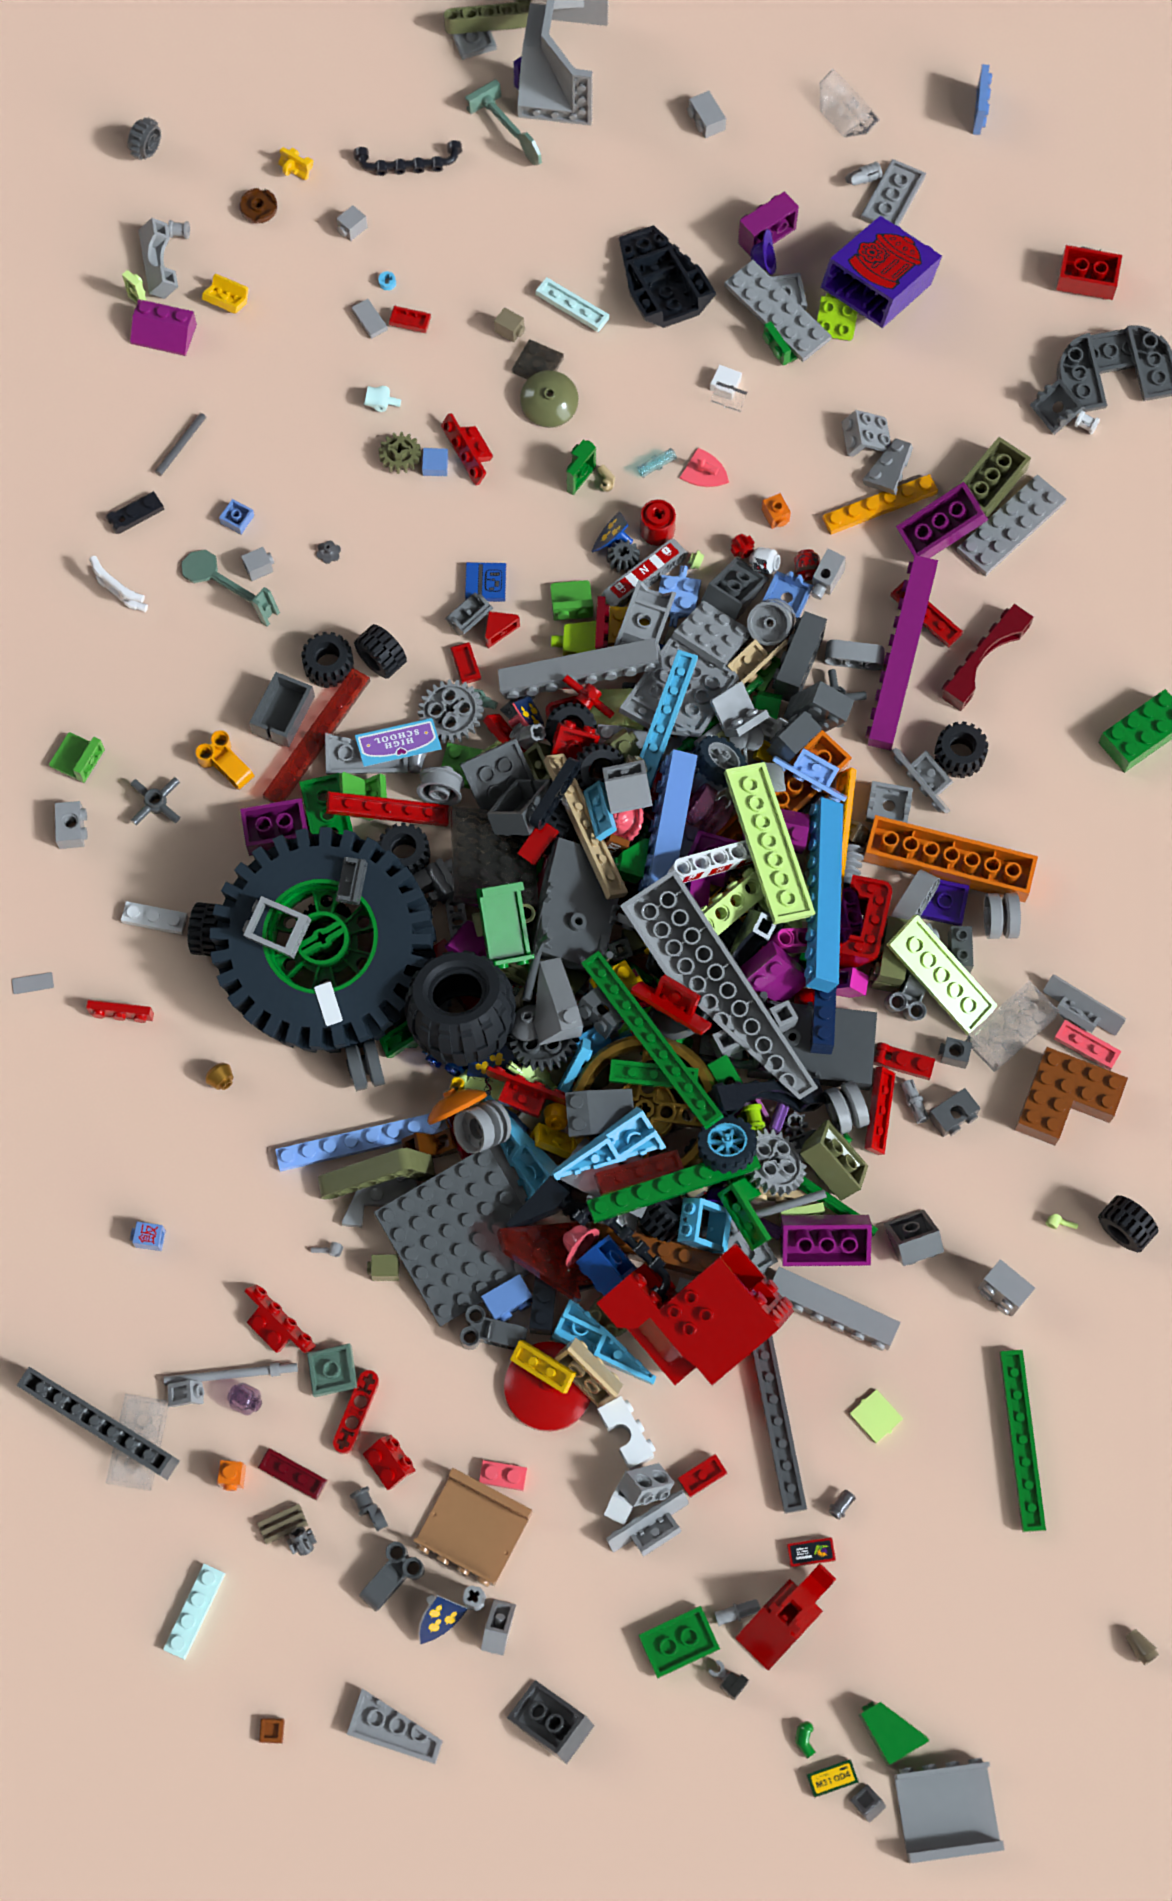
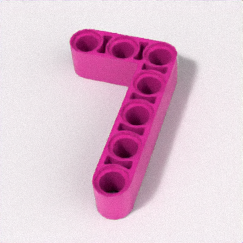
(851, 923)

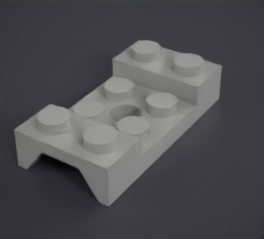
(648, 605)

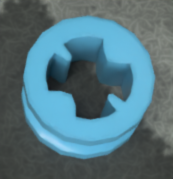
(382, 278)

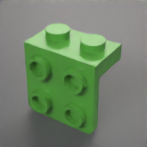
(571, 600)
(373, 786)

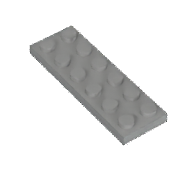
(772, 303)
(1011, 525)

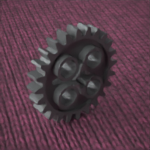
(543, 1054)

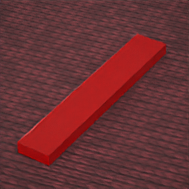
(387, 809)

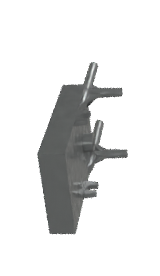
(570, 895)
(850, 1057)

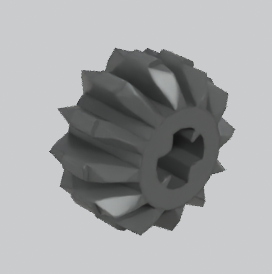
(616, 553)

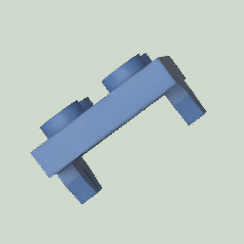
(796, 586)

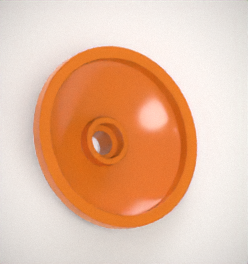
(454, 1103)

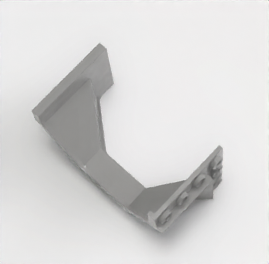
(548, 82)

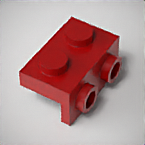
(389, 1461)

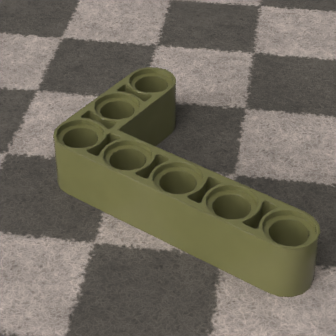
(487, 17)
(397, 1163)

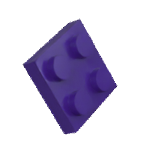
(947, 903)

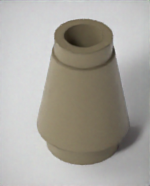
(1142, 1647)

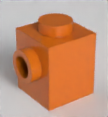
(776, 511)
(231, 1475)

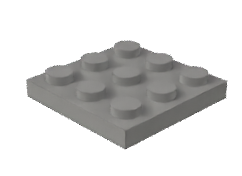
(712, 634)

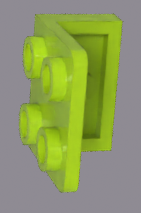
(837, 317)

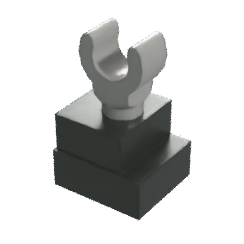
(731, 1683)

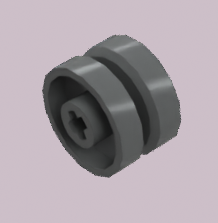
(363, 1065)

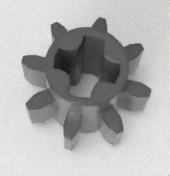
(301, 1541)

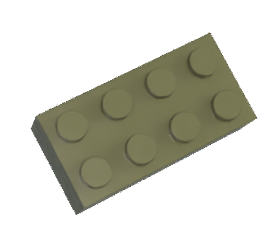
(996, 474)

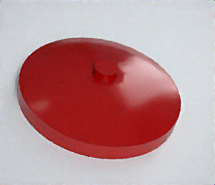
(539, 1403)

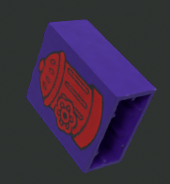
(881, 271)

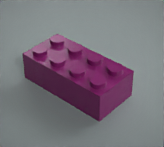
(942, 522)
(826, 1240)

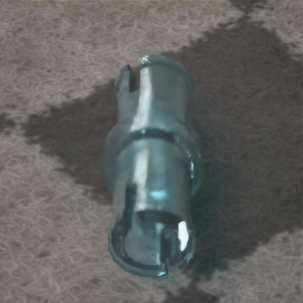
(656, 462)

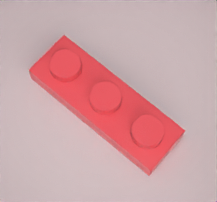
(1087, 1045)

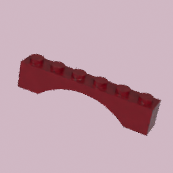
(1010, 628)

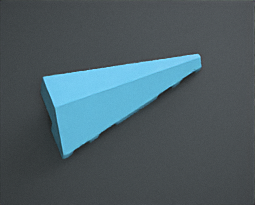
(624, 1139)
(528, 1160)
(600, 1342)

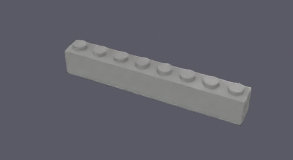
(582, 667)

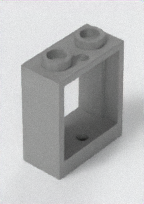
(296, 936)

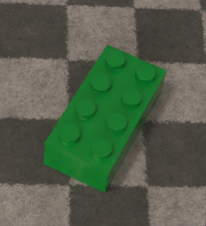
(1140, 732)

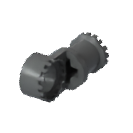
(367, 1506)

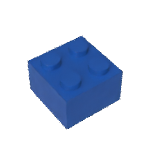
(606, 1265)

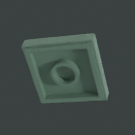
(332, 1370)

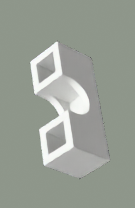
(618, 1414)

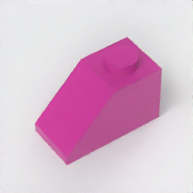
(851, 983)

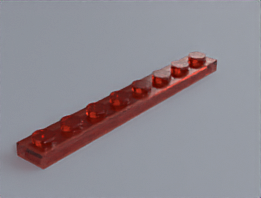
(314, 739)

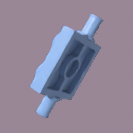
(686, 596)

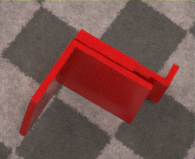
(785, 1617)

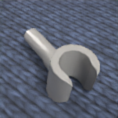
(335, 1249)

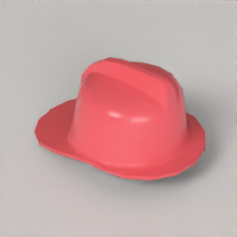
(579, 1241)

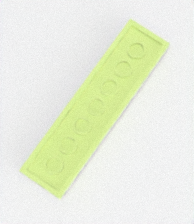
(769, 843)

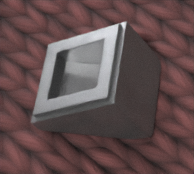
(868, 1803)

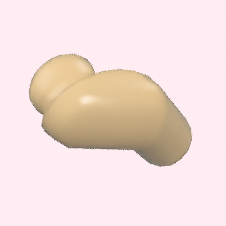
(608, 478)

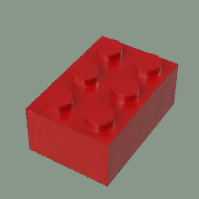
(1089, 272)

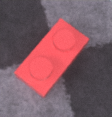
(503, 1475)

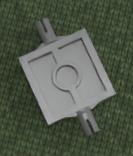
(761, 1257)

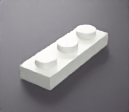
(154, 918)

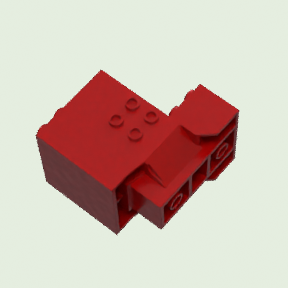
(706, 1323)

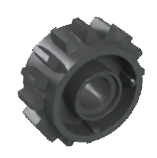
(144, 138)

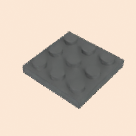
(495, 771)

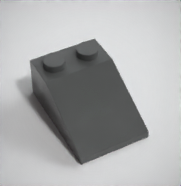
(734, 588)
(596, 1110)
(551, 1721)

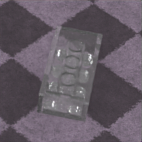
(1012, 1026)

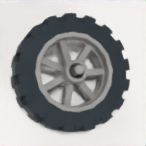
(716, 756)

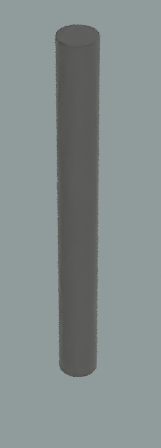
(180, 444)

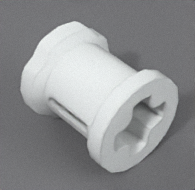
(1087, 422)

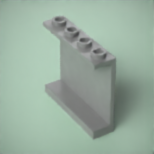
(947, 1811)

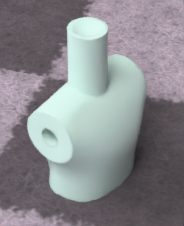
(379, 398)

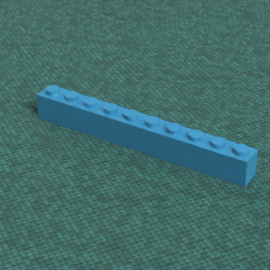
(825, 894)

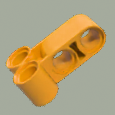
(224, 760)

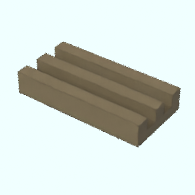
(300, 1515)

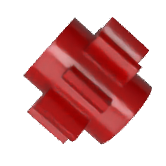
(742, 546)

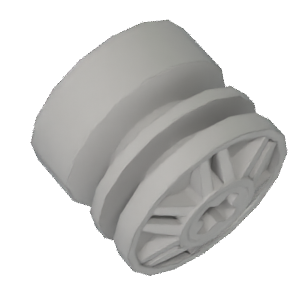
(482, 1126)

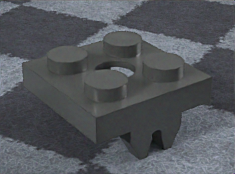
(1044, 405)

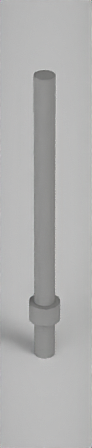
(783, 1206)
(274, 1369)

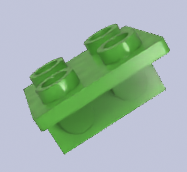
(77, 756)

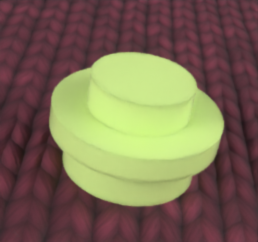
(695, 560)

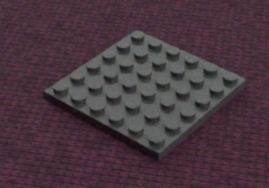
(450, 1234)

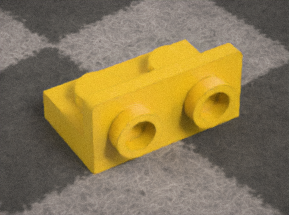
(553, 1141)

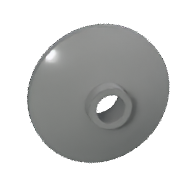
(524, 1023)

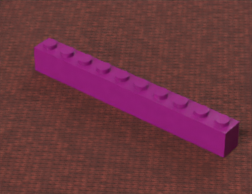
(902, 653)

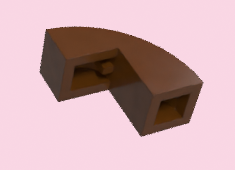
(436, 1144)

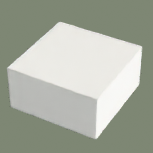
(726, 376)

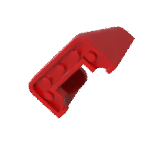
(874, 903)

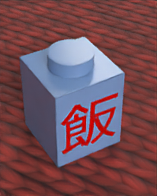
(148, 1236)

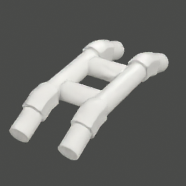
(129, 597)

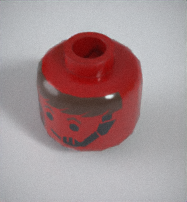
(806, 563)

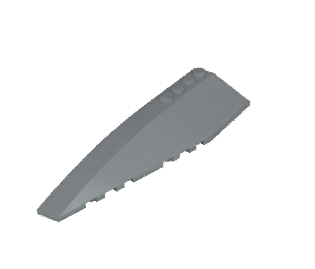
(698, 959)

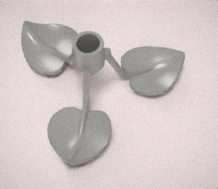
(752, 741)

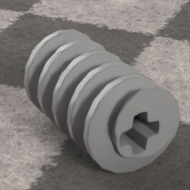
(852, 862)

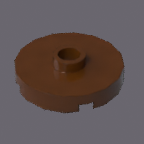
(258, 198)

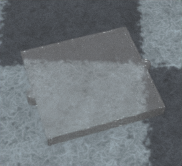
(728, 396)

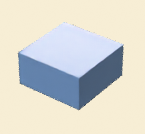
(435, 462)
(236, 516)

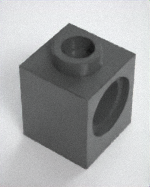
(961, 1046)

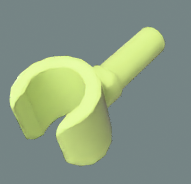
(1055, 1219)

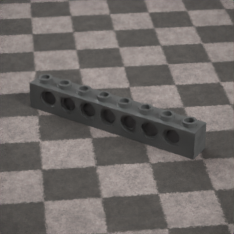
(98, 1423)

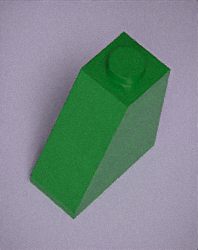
(890, 1732)

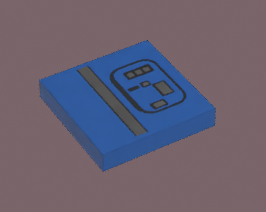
(486, 579)

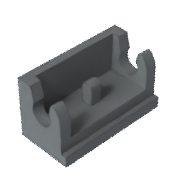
(469, 613)
(351, 881)

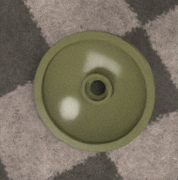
(546, 410)

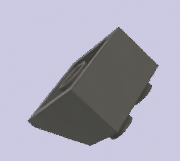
(914, 1237)

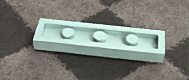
(572, 304)
(194, 1611)

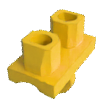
(294, 164)

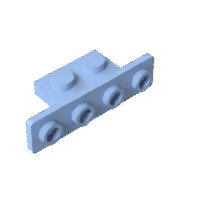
(815, 770)

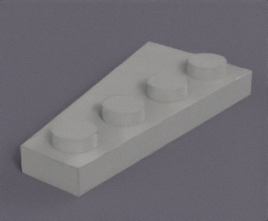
(344, 756)
(388, 1728)

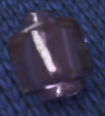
(244, 1398)

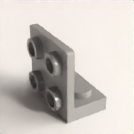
(736, 711)

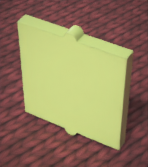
(876, 1416)

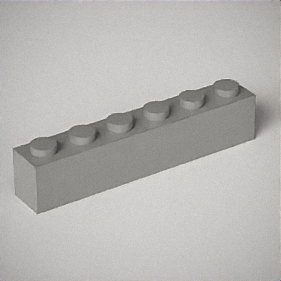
(836, 1309)

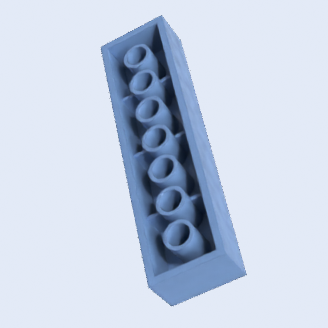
(669, 815)

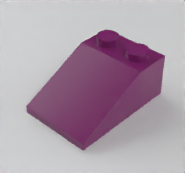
(774, 973)

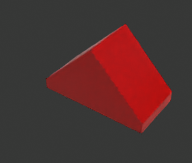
(499, 626)

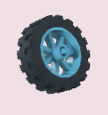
(726, 1129)

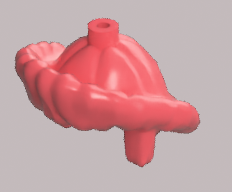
(628, 823)

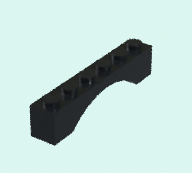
(750, 938)
(732, 1097)

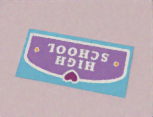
(398, 742)

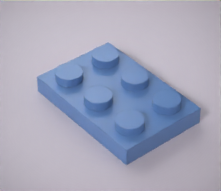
(982, 95)

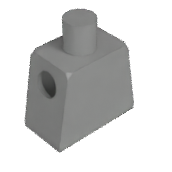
(827, 574)

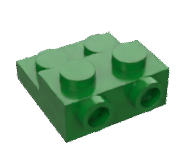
(582, 465)

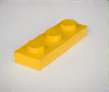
(543, 1366)

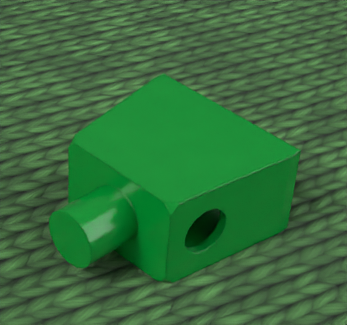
(724, 1070)

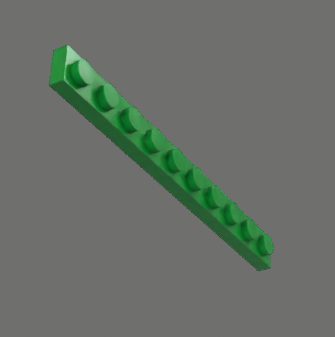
(652, 1040)

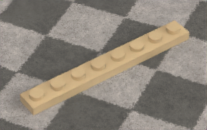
(595, 850)

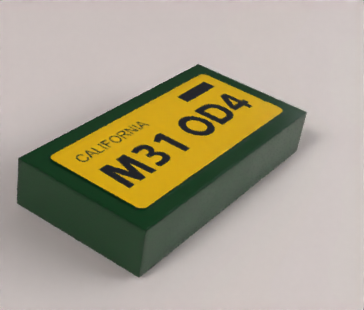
(832, 1778)

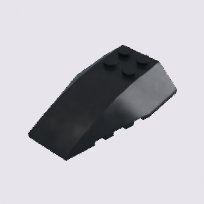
(663, 279)

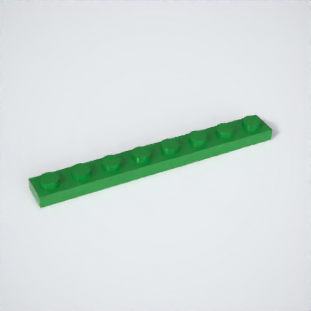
(660, 1190)
(1022, 1441)

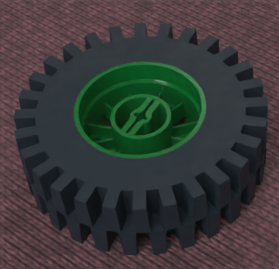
(258, 975)

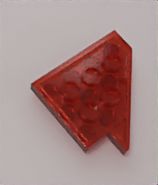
(544, 1254)

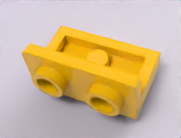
(226, 294)

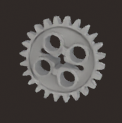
(464, 721)
(780, 1164)

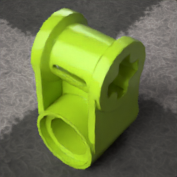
(752, 1115)

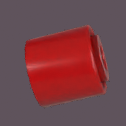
(657, 522)

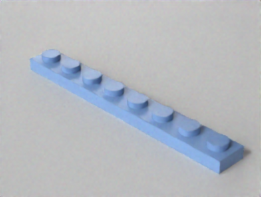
(354, 1142)

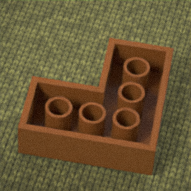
(1065, 1084)

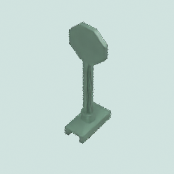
(486, 98)
(202, 567)

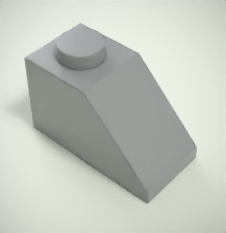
(498, 1627)

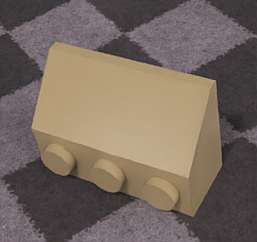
(591, 1374)

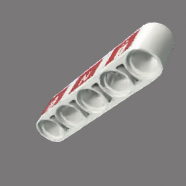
(708, 865)

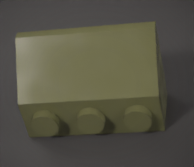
(834, 1161)

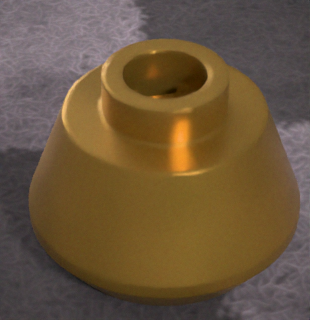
(220, 1076)

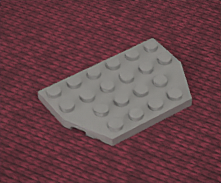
(696, 708)

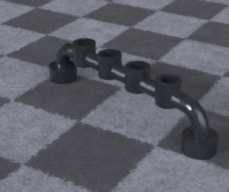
(399, 165)
(640, 1248)

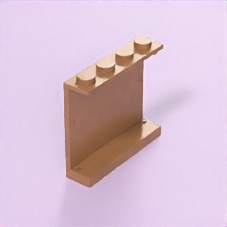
(473, 1528)

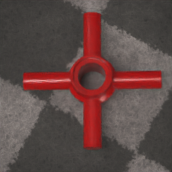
(588, 696)

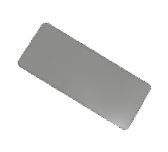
(32, 983)

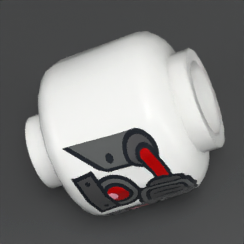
(764, 560)

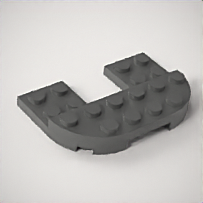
(1114, 351)

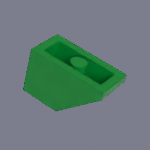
(632, 862)

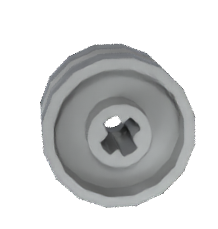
(759, 623)
(1002, 915)
(846, 1107)

